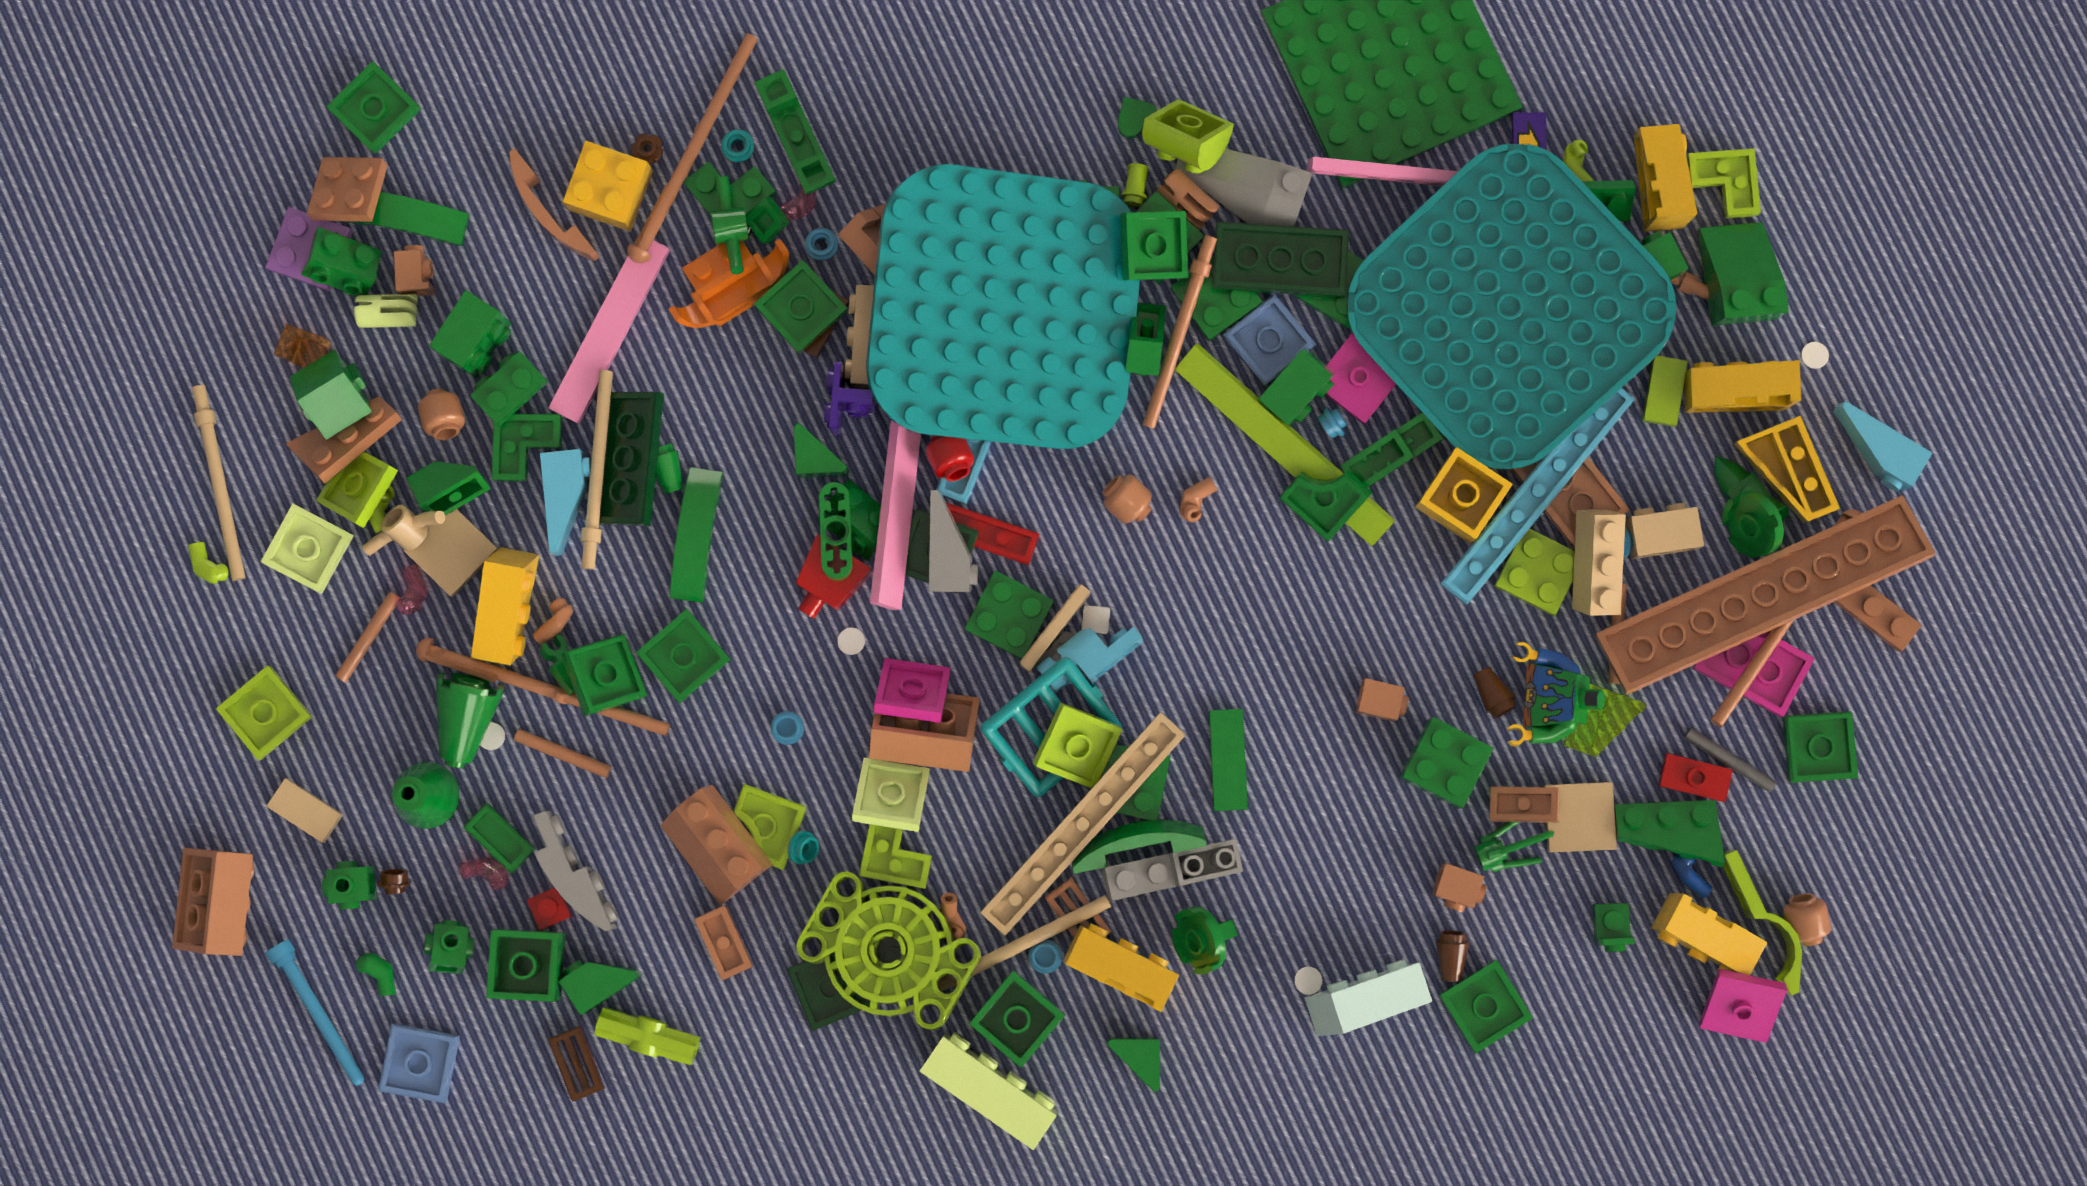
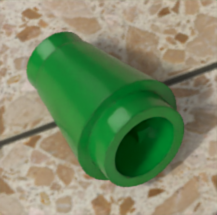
(668, 469)

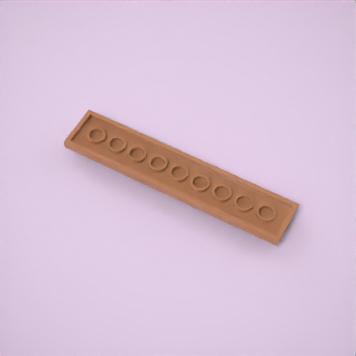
(1764, 594)

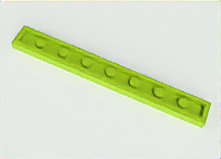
(1273, 434)

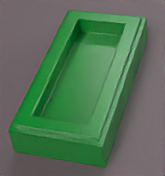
(499, 838)

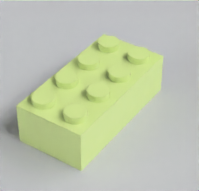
(989, 1090)

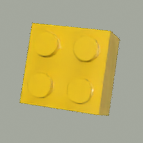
(608, 186)
(1463, 495)

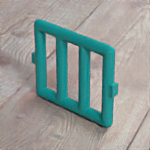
(1015, 709)

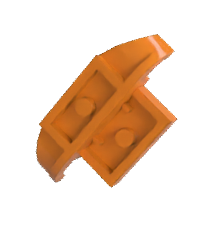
(726, 295)

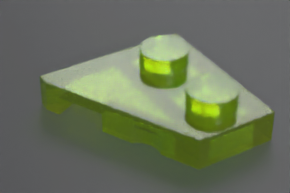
(1604, 724)

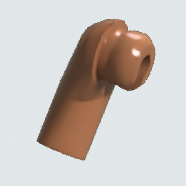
(1192, 499)
(555, 623)
(948, 908)

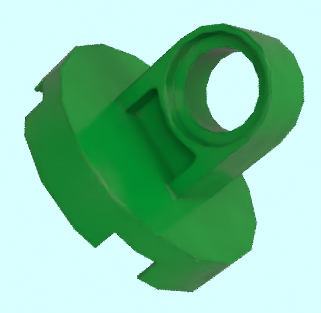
(1755, 523)
(1201, 939)

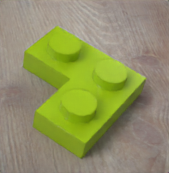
(1735, 173)
(889, 863)

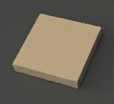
(453, 552)
(1584, 818)

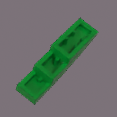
(1394, 450)

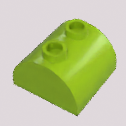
(1188, 135)

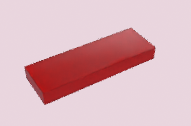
(998, 536)

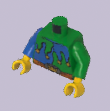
(1554, 697)

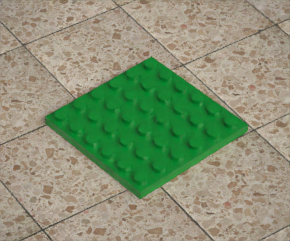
(1390, 74)

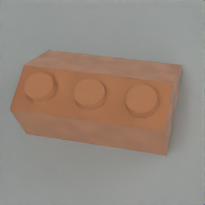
(927, 742)
(715, 843)
(213, 902)

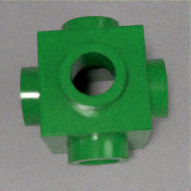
(361, 885)
(446, 958)

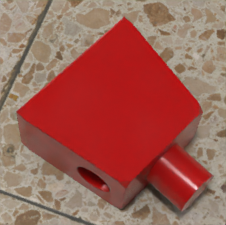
(824, 590)

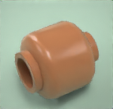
(441, 414)
(1127, 498)
(1808, 918)

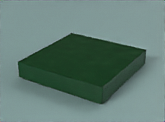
(919, 545)

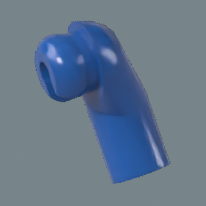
(1690, 877)

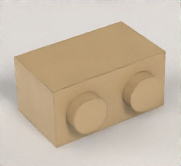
(1665, 531)

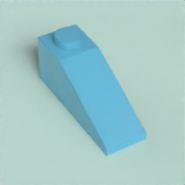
(1884, 449)
(564, 488)

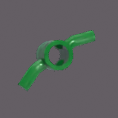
(729, 225)

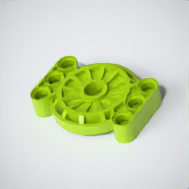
(856, 944)

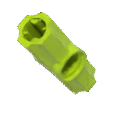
(647, 1036)

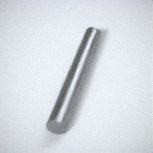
(1730, 759)

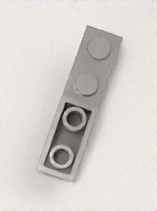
(1172, 870)
(578, 887)

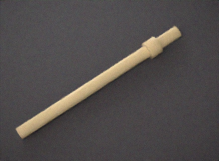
(205, 420)
(591, 533)
(1034, 937)

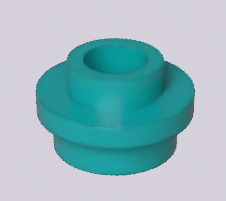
(733, 137)
(803, 847)

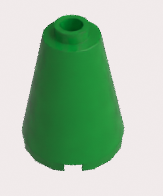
(464, 715)
(426, 795)

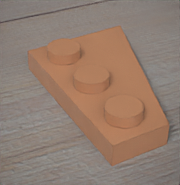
(330, 456)

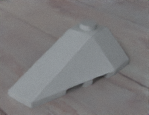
(1254, 187)

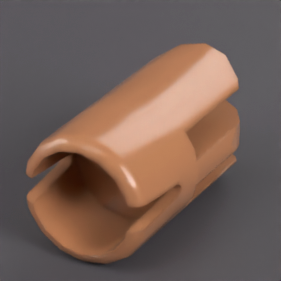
(1188, 197)

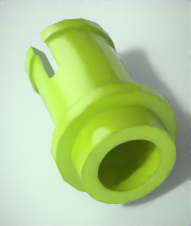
(1135, 185)

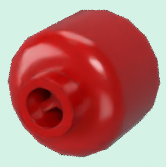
(949, 457)

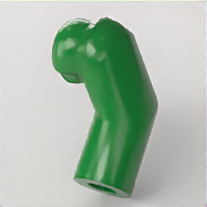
(379, 969)

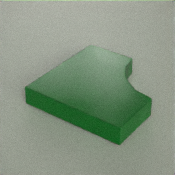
(1325, 503)

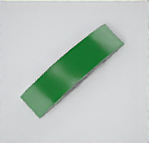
(795, 132)
(419, 218)
(695, 535)
(1138, 834)

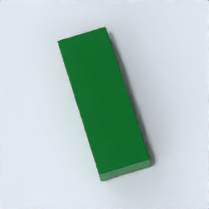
(1228, 760)

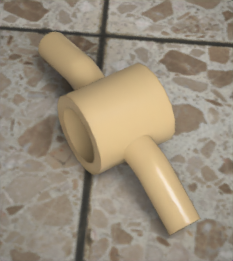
(404, 528)

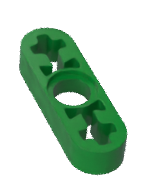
(826, 507)

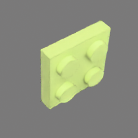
(307, 548)
(890, 794)

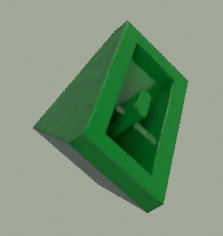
(813, 458)
(1141, 1055)

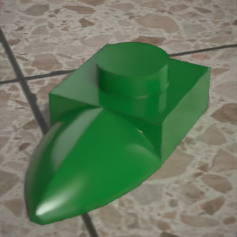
(1735, 479)

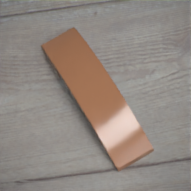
(525, 180)

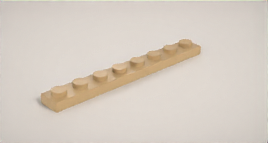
(1083, 823)

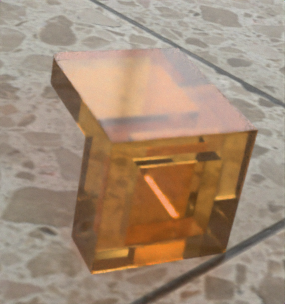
(300, 346)

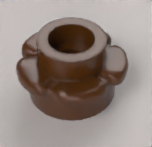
(643, 140)
(394, 880)

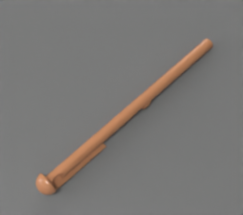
(638, 251)
(428, 651)
(1759, 658)

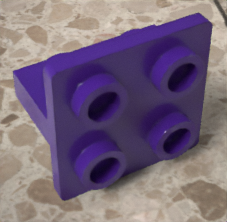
(854, 401)

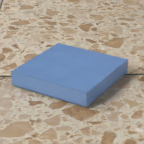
(1268, 339)
(419, 1063)

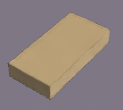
(304, 810)

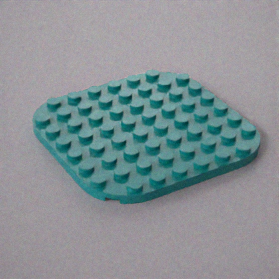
(1511, 306)
(1001, 308)

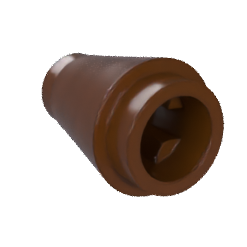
(1494, 693)
(1452, 954)

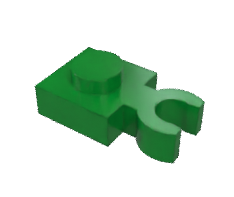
(558, 669)

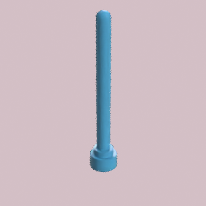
(284, 957)

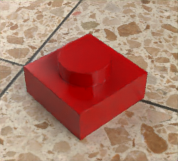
(549, 908)

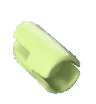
(386, 310)

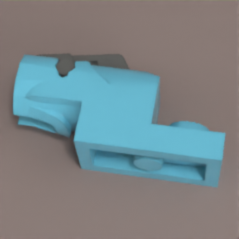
(1089, 653)

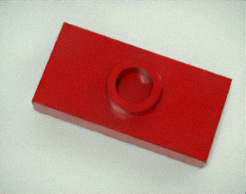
(1695, 777)

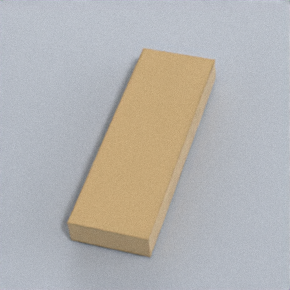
(1055, 628)

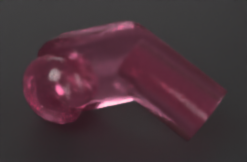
(799, 205)
(415, 593)
(488, 869)

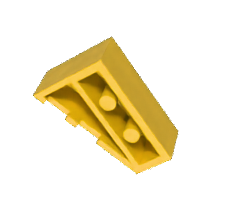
(1664, 178)
(1742, 387)
(1791, 468)
(504, 605)
(1707, 935)
(1121, 966)

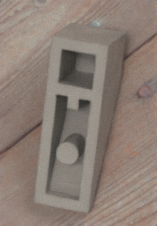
(948, 556)

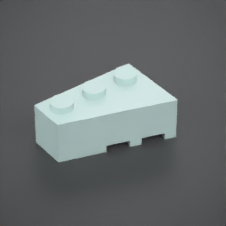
(1368, 999)

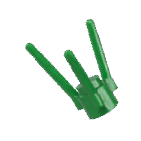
(1493, 853)

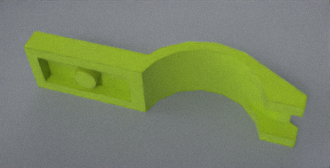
(1754, 909)

